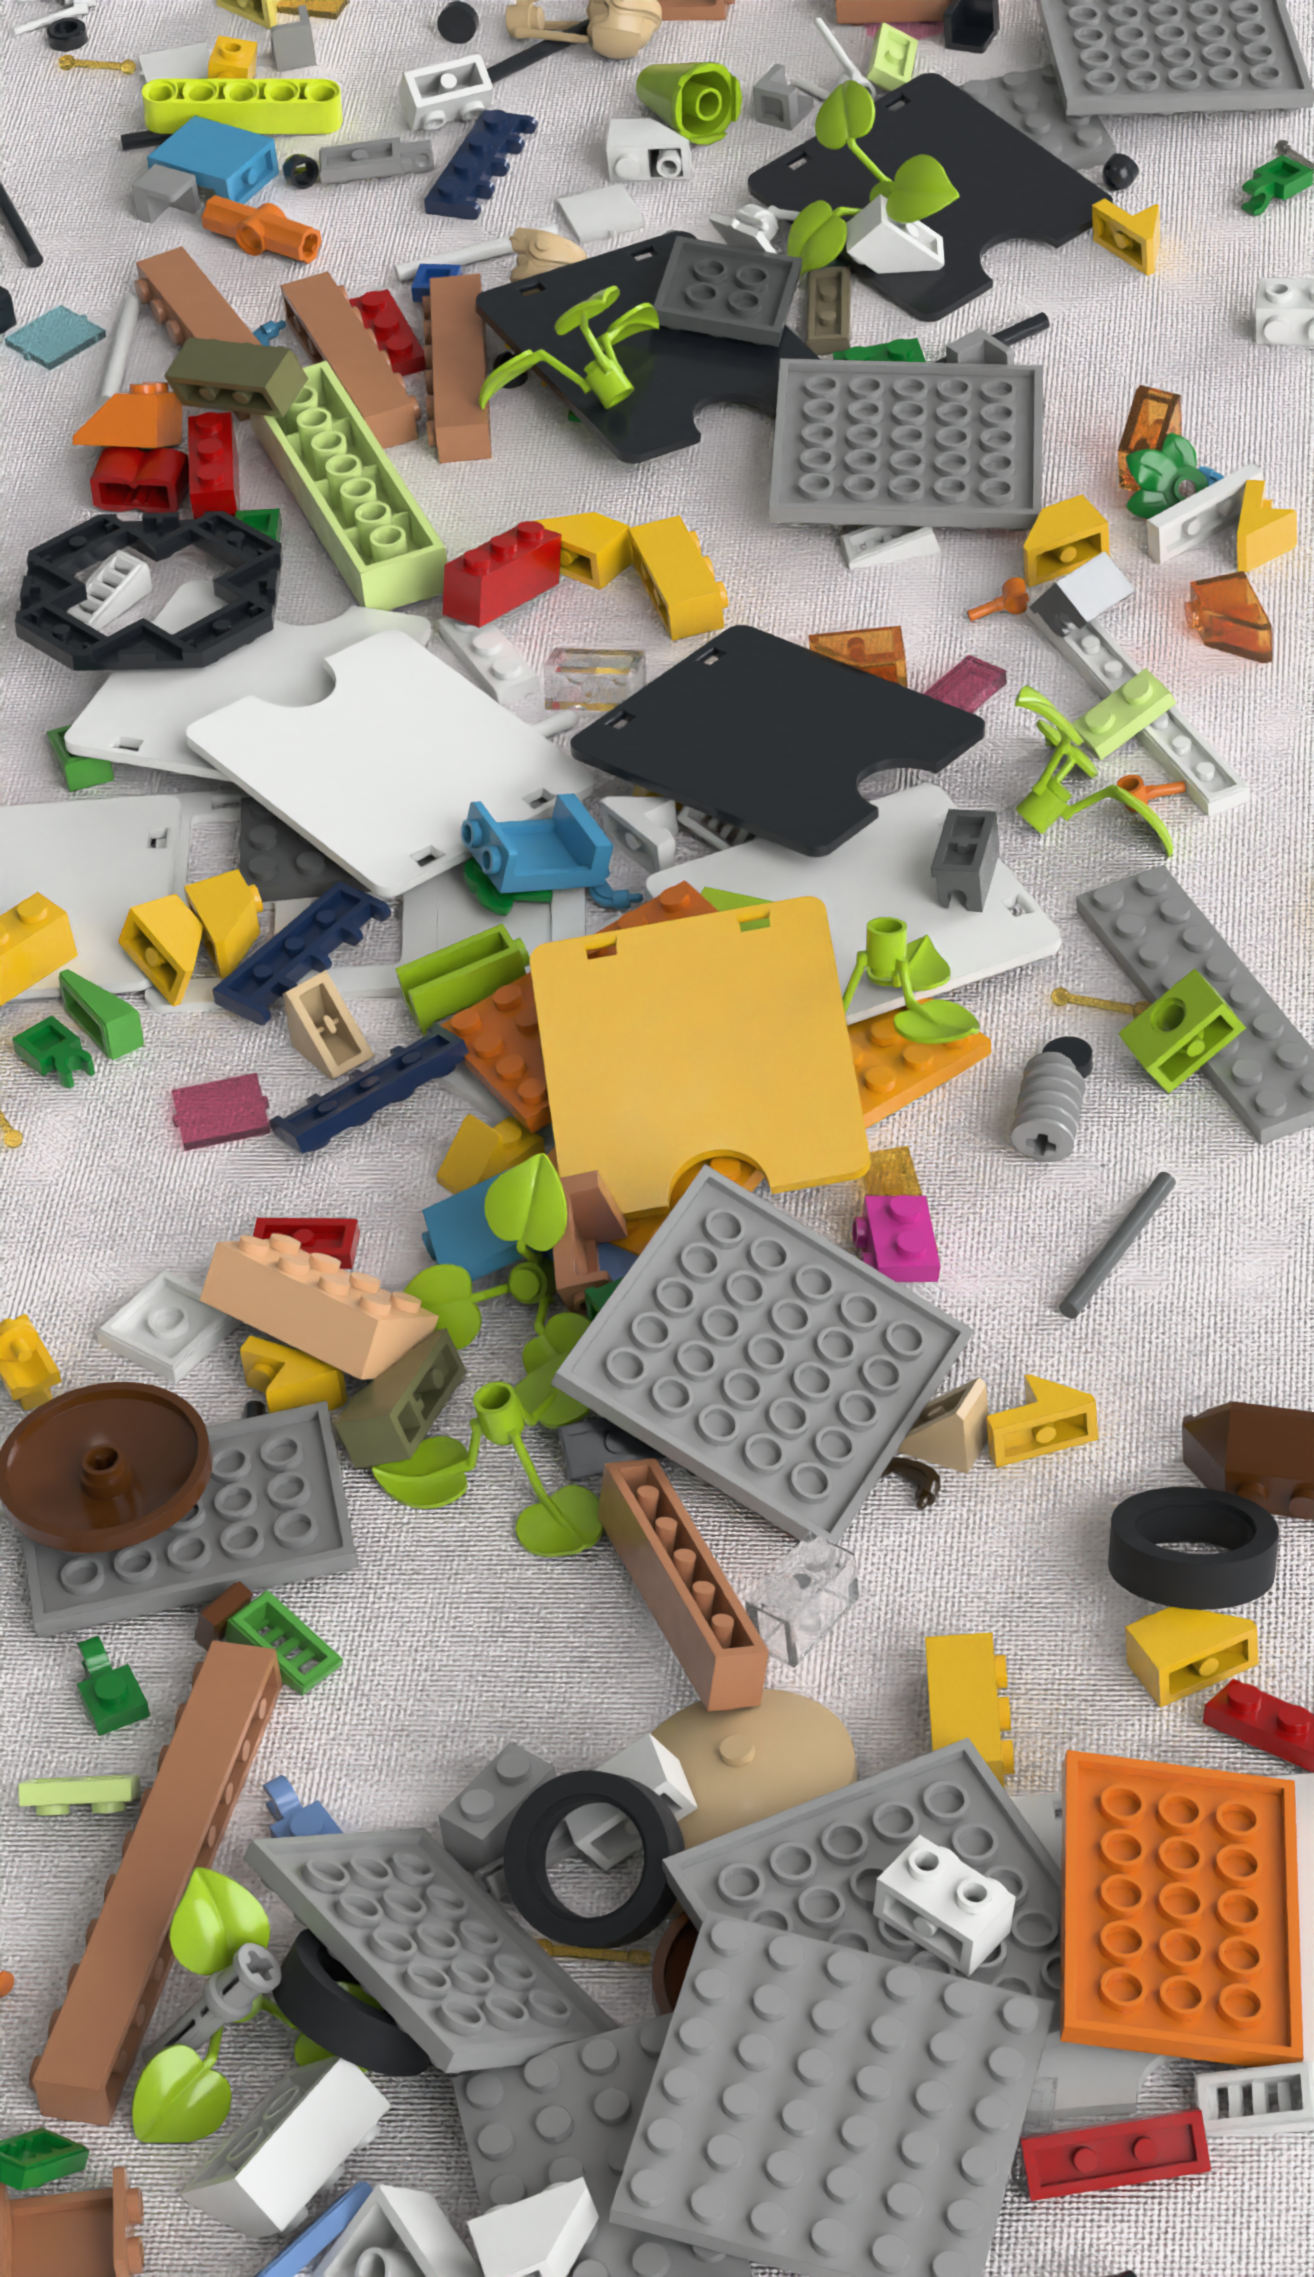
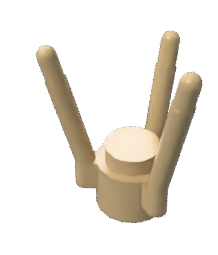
(528, 21)

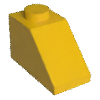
(1064, 540)
(591, 547)
(228, 917)
(163, 943)
(1188, 1650)

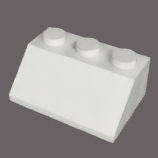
(289, 2148)
(398, 2236)

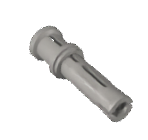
(224, 1999)

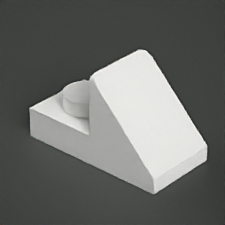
(642, 829)

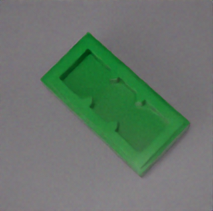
(39, 2158)

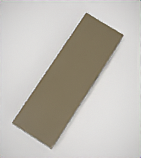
(829, 309)

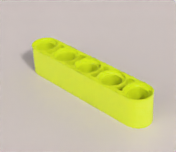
(247, 104)

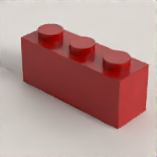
(213, 464)
(501, 574)

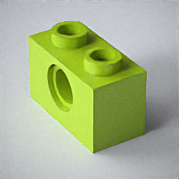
(1181, 1030)

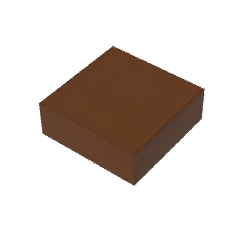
(214, 1617)

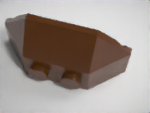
(1255, 1455)

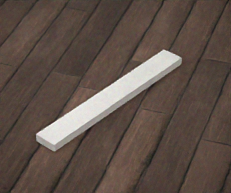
(1169, 737)

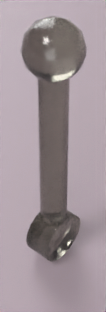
(1283, 147)

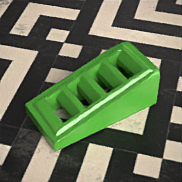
(78, 770)
(101, 1015)
(270, 1612)

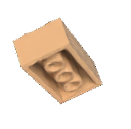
(315, 1304)

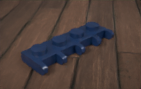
(476, 162)
(297, 950)
(371, 1090)

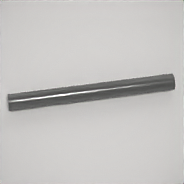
(1117, 1245)

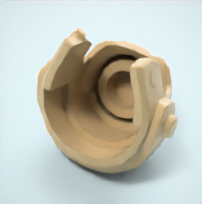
(622, 26)
(541, 252)

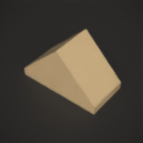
(324, 1027)
(951, 1428)

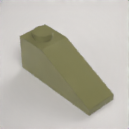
(400, 1405)

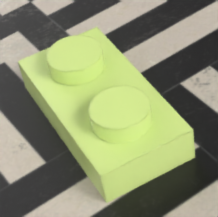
(891, 58)
(1124, 713)
(56, 1794)

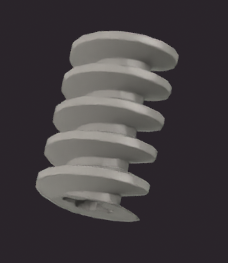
(1048, 1108)

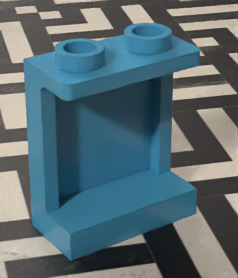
(220, 157)
(539, 852)
(462, 1236)

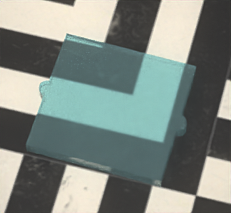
(55, 337)

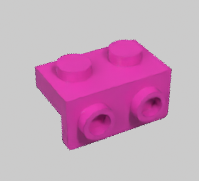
(897, 1238)

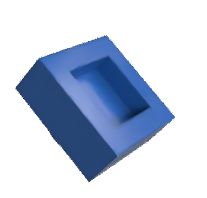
(421, 282)

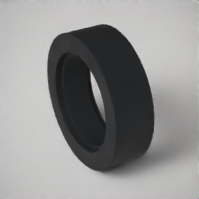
(1190, 1578)
(528, 1844)
(339, 2019)

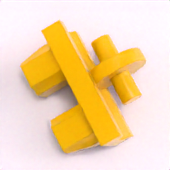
(26, 1363)

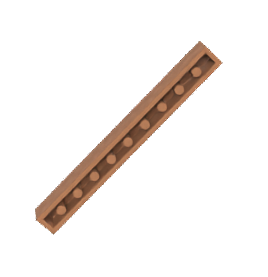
(178, 1829)

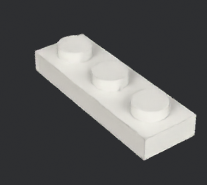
(1199, 515)
(490, 659)

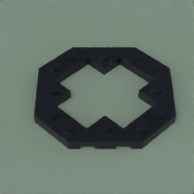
(52, 590)

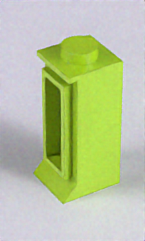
(461, 975)

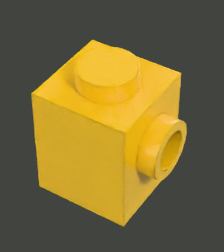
(232, 59)

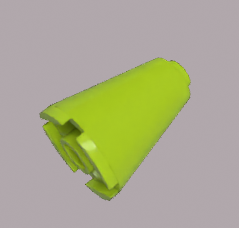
(692, 98)

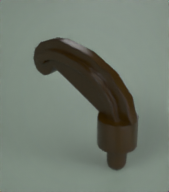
(920, 1474)

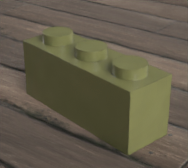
(236, 377)

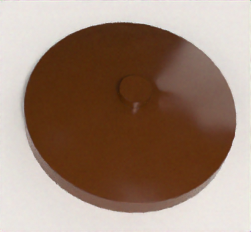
(104, 1467)

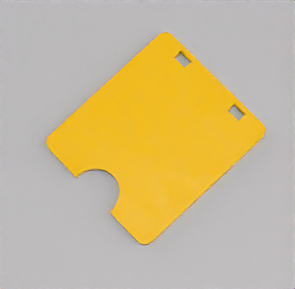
(700, 1052)

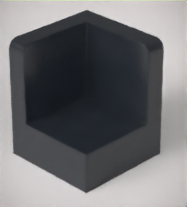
(971, 25)

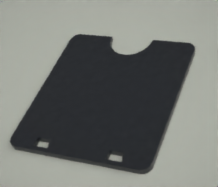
(1002, 177)
(669, 368)
(774, 738)

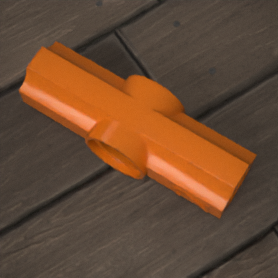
(261, 229)

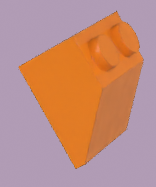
(136, 418)

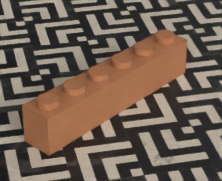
(188, 302)
(336, 334)
(456, 369)
(682, 1585)

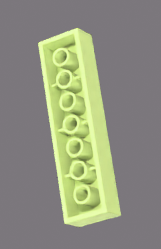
(353, 495)

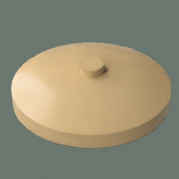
(756, 1760)

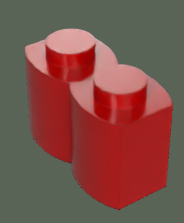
(140, 479)

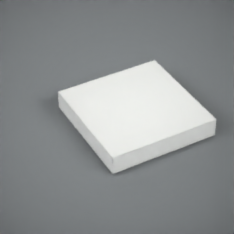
(166, 1327)

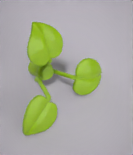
(917, 193)
(604, 372)
(1048, 795)
(914, 968)
(523, 1207)
(436, 1474)
(177, 2092)

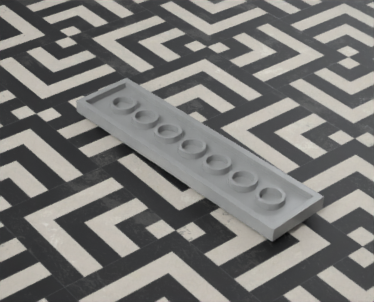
(1161, 938)

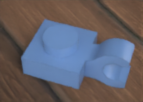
(291, 1816)

